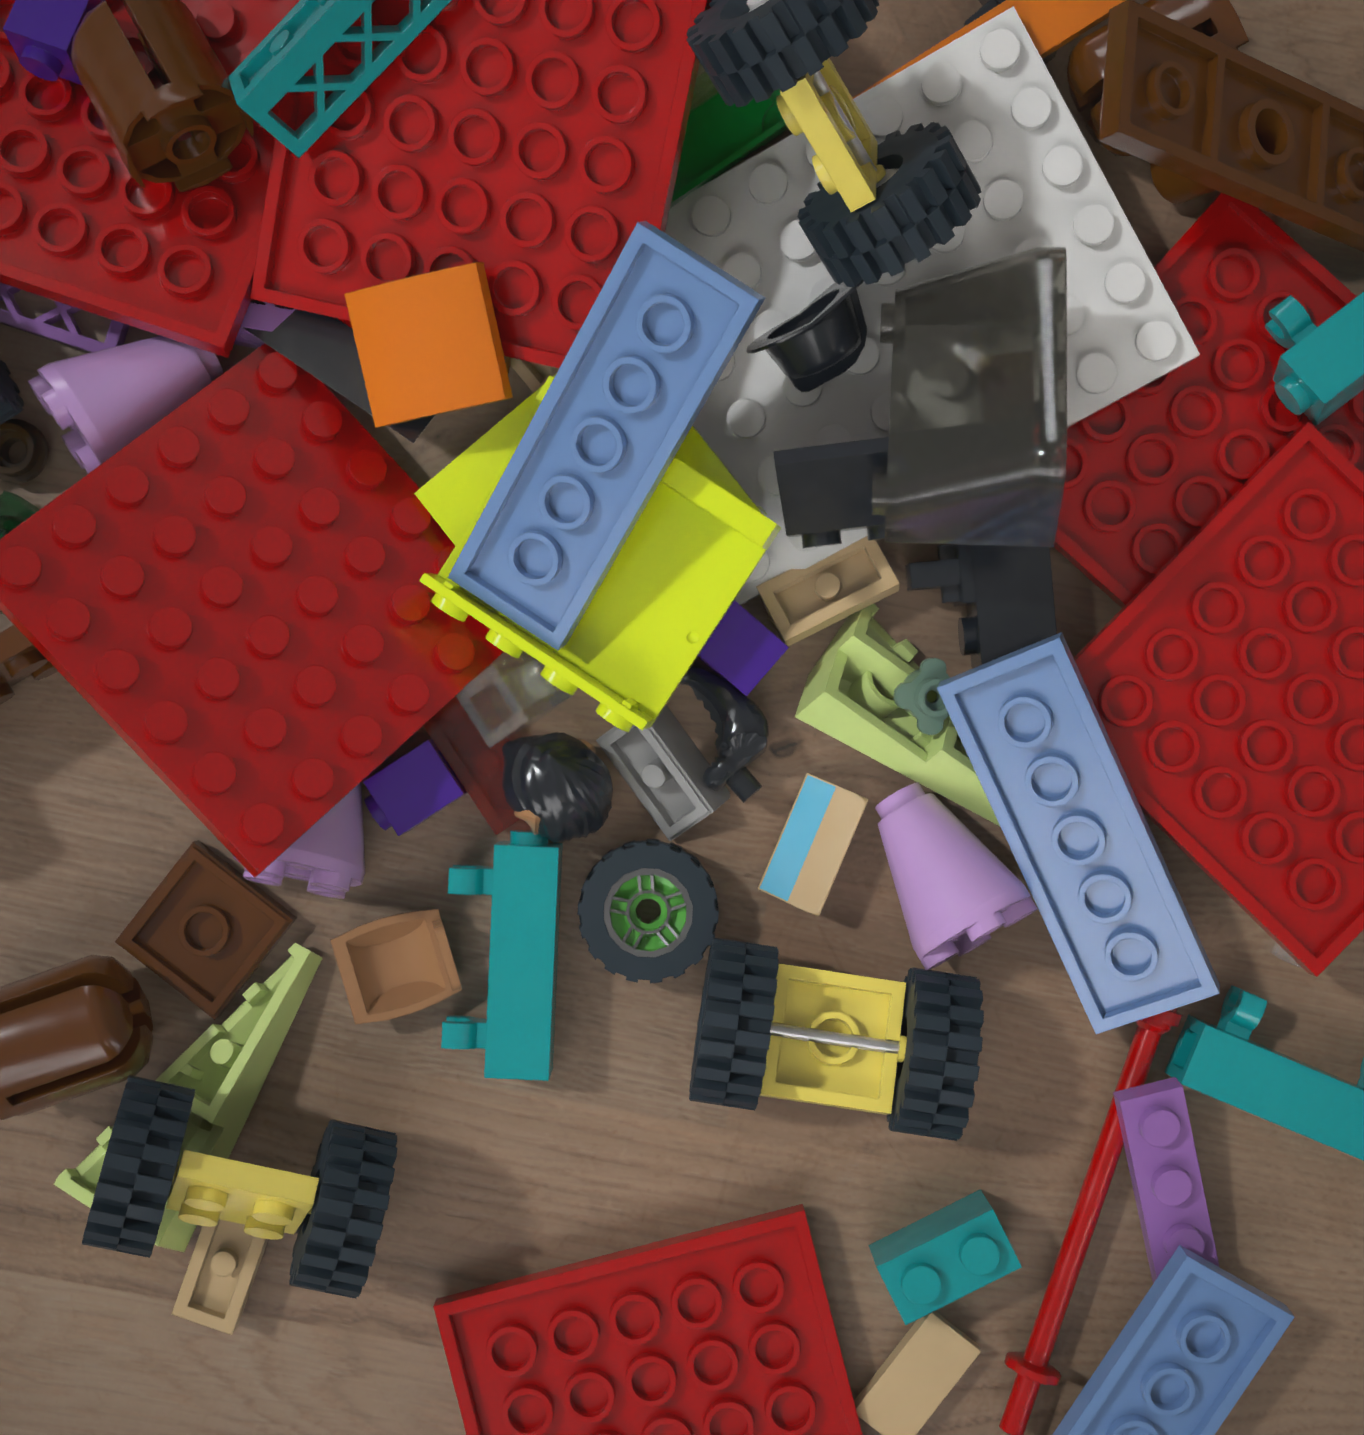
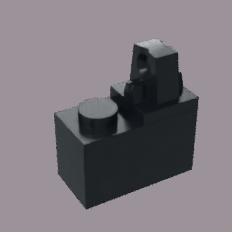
(1004, 595)

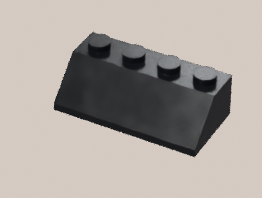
(830, 490)

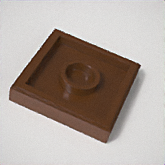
(206, 929)

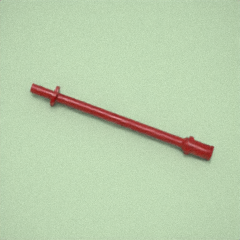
(1033, 1364)

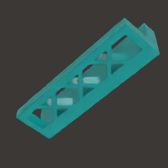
(299, 44)

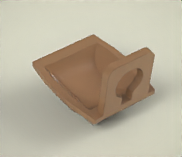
(396, 965)

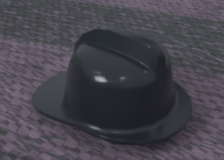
(818, 340)

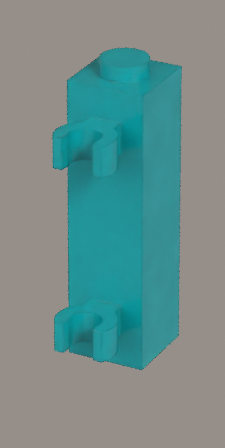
(1322, 362)
(521, 958)
(1264, 1081)

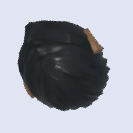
(556, 785)

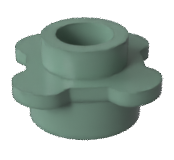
(913, 696)

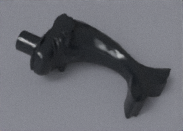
(740, 732)

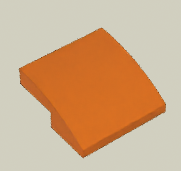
(429, 344)

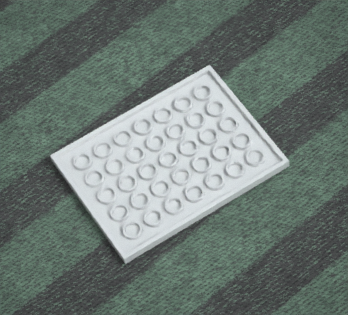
(1035, 193)

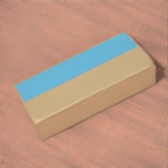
(812, 844)

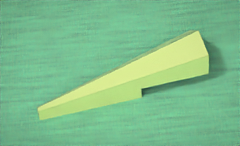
(853, 701)
(227, 1073)

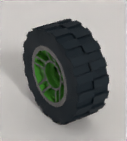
(671, 939)

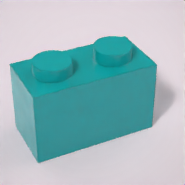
(944, 1256)

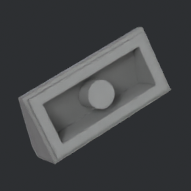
(664, 773)

